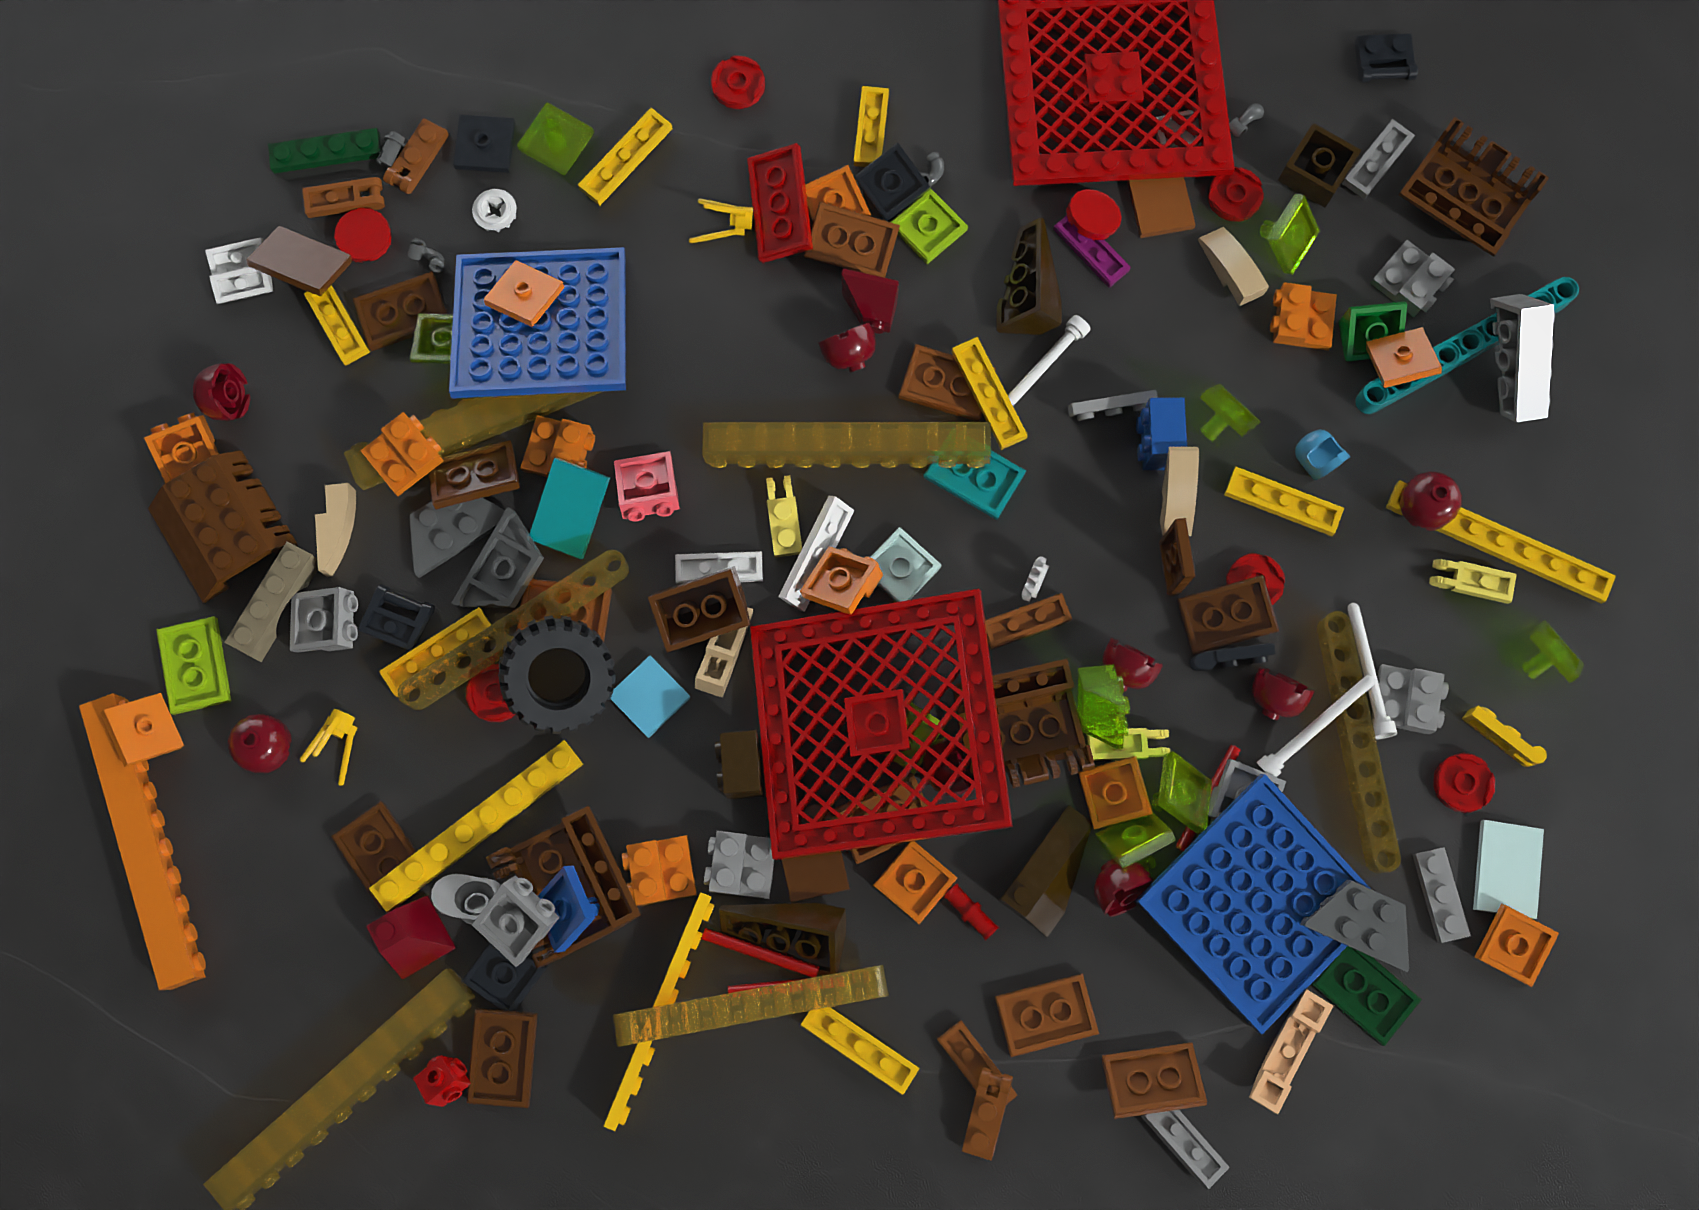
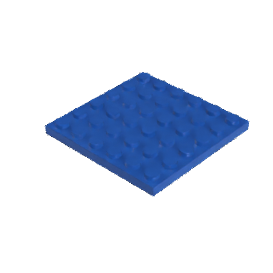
(568, 350)
(1241, 899)

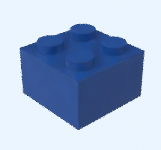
(1161, 427)

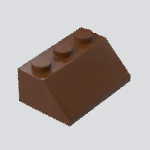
(700, 609)

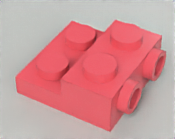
(646, 486)

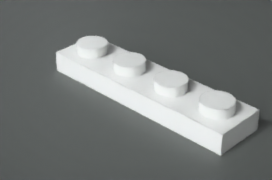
(824, 533)

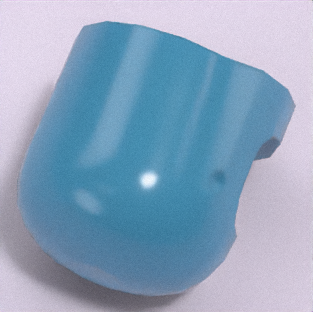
(1320, 453)

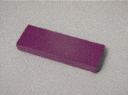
(1095, 253)

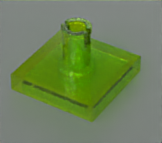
(555, 138)
(1291, 234)
(1228, 412)
(1553, 652)
(1183, 792)
(1136, 840)

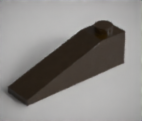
(1032, 292)
(1046, 880)
(797, 930)

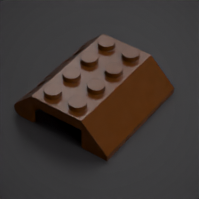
(1470, 190)
(218, 522)
(1037, 723)
(577, 844)

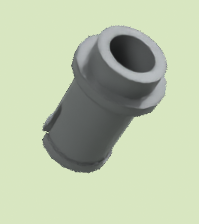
(390, 149)

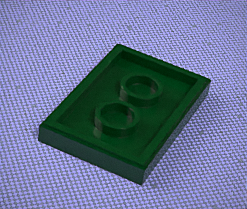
(1367, 994)

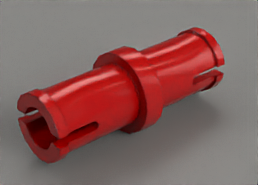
(971, 911)

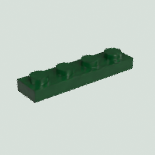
(324, 150)

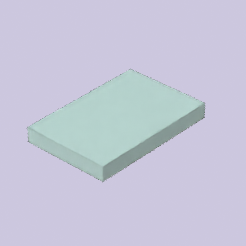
(1508, 868)

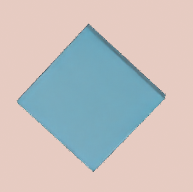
(649, 696)

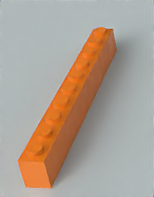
(145, 855)

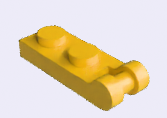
(1504, 736)

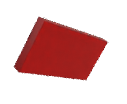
(779, 203)

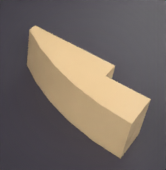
(1233, 266)
(1180, 487)
(335, 526)
(720, 661)

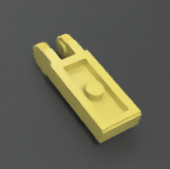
(783, 520)
(1475, 580)
(1134, 745)

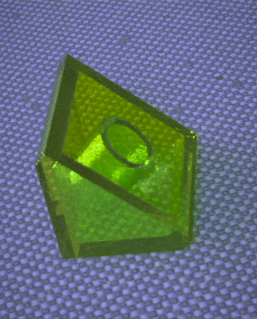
(432, 339)

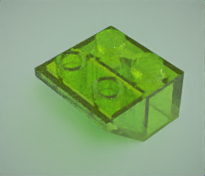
(1102, 705)

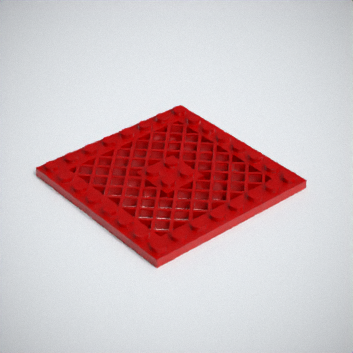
(1113, 81)
(879, 725)

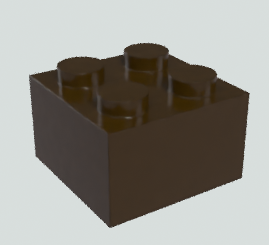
(1319, 165)
(740, 765)

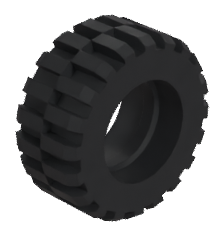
(564, 712)

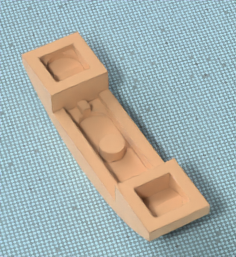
(1288, 1050)

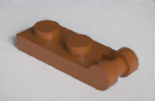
(416, 156)
(343, 197)
(987, 1115)

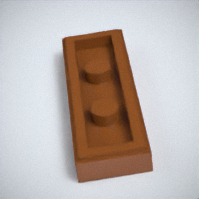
(1027, 621)
(969, 1056)

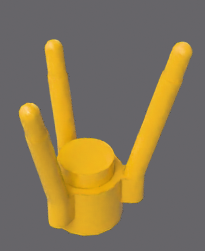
(739, 217)
(337, 725)

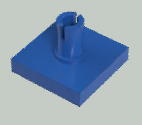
(571, 906)

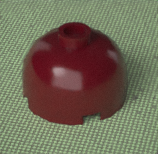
(849, 348)
(221, 392)
(1430, 500)
(1131, 664)
(1280, 694)
(259, 743)
(944, 772)
(1119, 888)

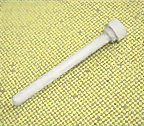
(1075, 329)
(1382, 723)
(1274, 763)

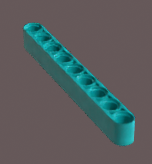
(1457, 353)

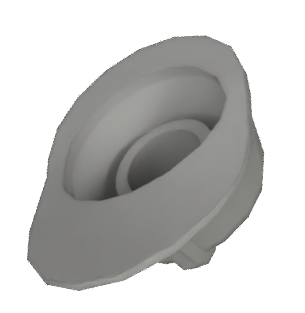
(463, 895)

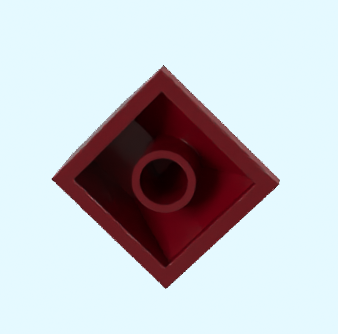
(871, 298)
(411, 936)

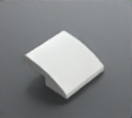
(232, 276)

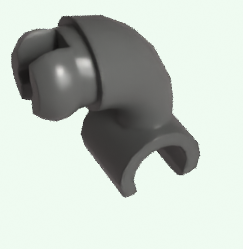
(1238, 125)
(936, 167)
(418, 250)

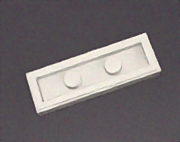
(698, 565)

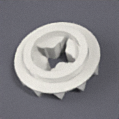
(496, 198)
(1035, 579)

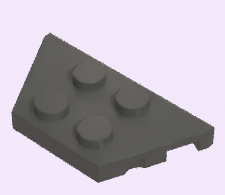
(449, 530)
(501, 568)
(1365, 923)

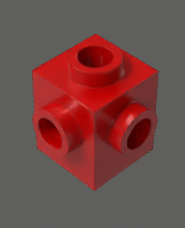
(442, 1080)

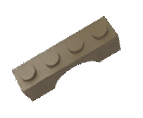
(258, 623)

